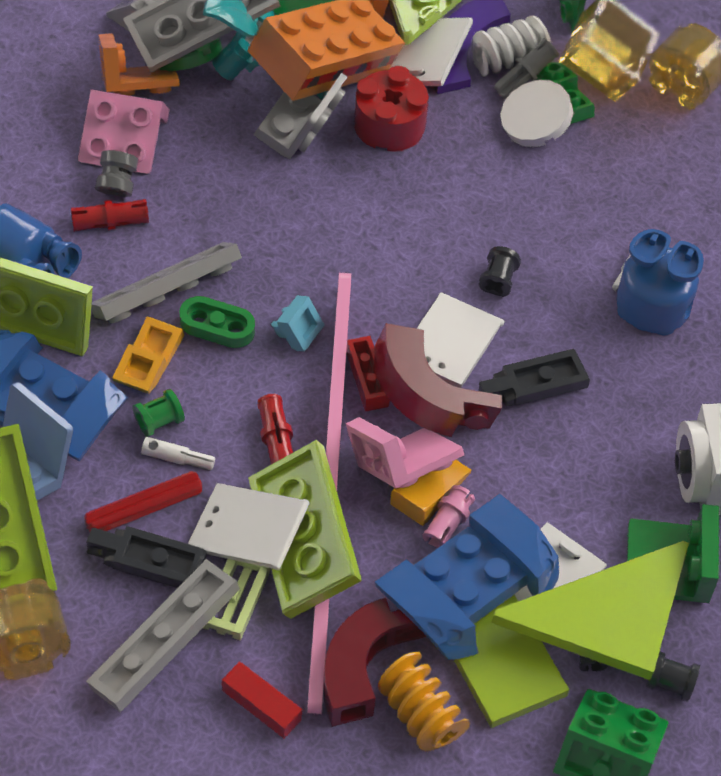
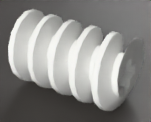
(506, 43)

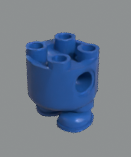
(35, 243)
(658, 282)

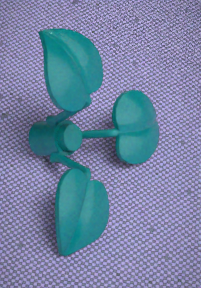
(234, 56)

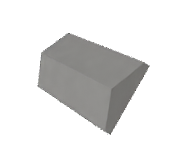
(178, 27)

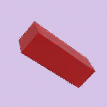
(362, 363)
(261, 699)

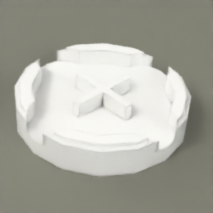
(536, 113)

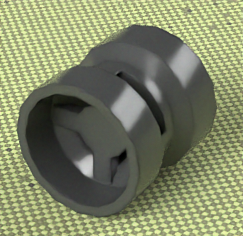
(116, 173)

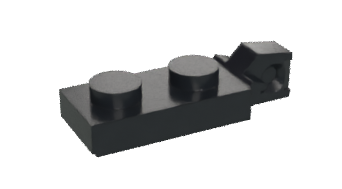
(538, 378)
(146, 554)

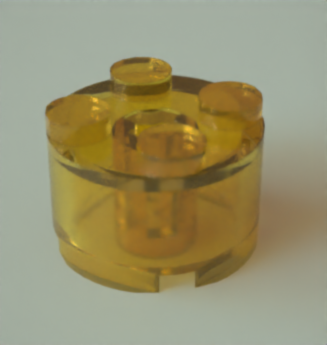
(687, 65)
(31, 629)

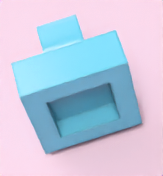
(299, 323)

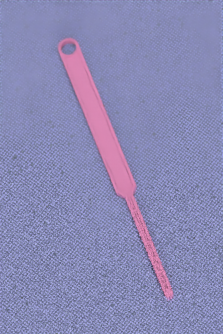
(332, 452)

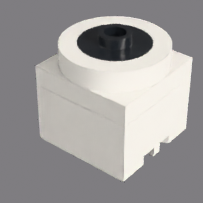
(700, 457)

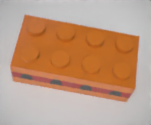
(317, 43)

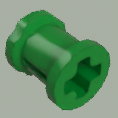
(158, 412)

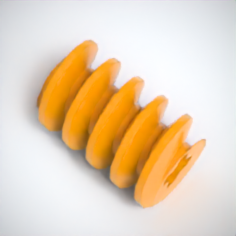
(419, 705)

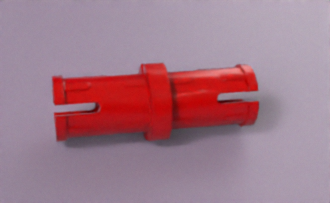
(109, 215)
(273, 415)

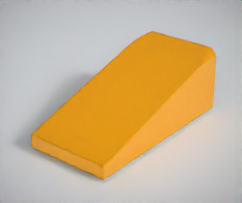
(421, 498)

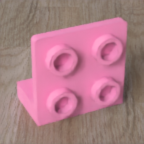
(121, 125)
(400, 460)

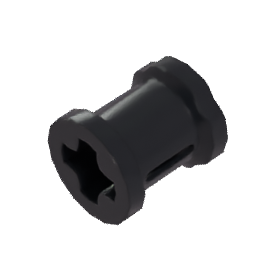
(499, 271)
(674, 676)

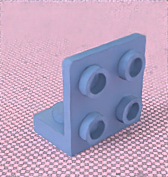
(44, 438)

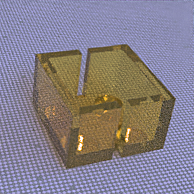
(609, 47)

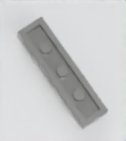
(179, 276)
(163, 635)

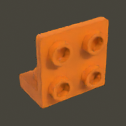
(127, 80)

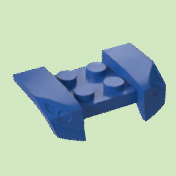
(80, 402)
(472, 576)

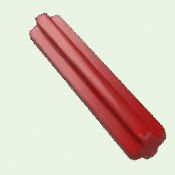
(144, 502)

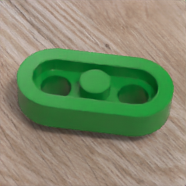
(218, 321)

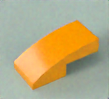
(149, 355)

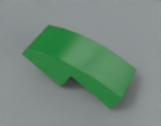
(562, 75)

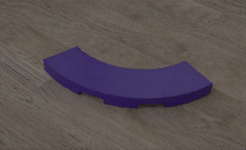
(484, 15)

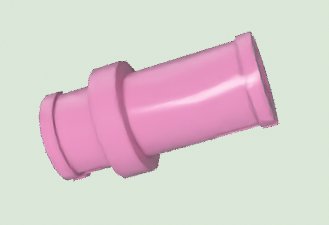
(452, 512)

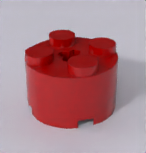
(391, 109)

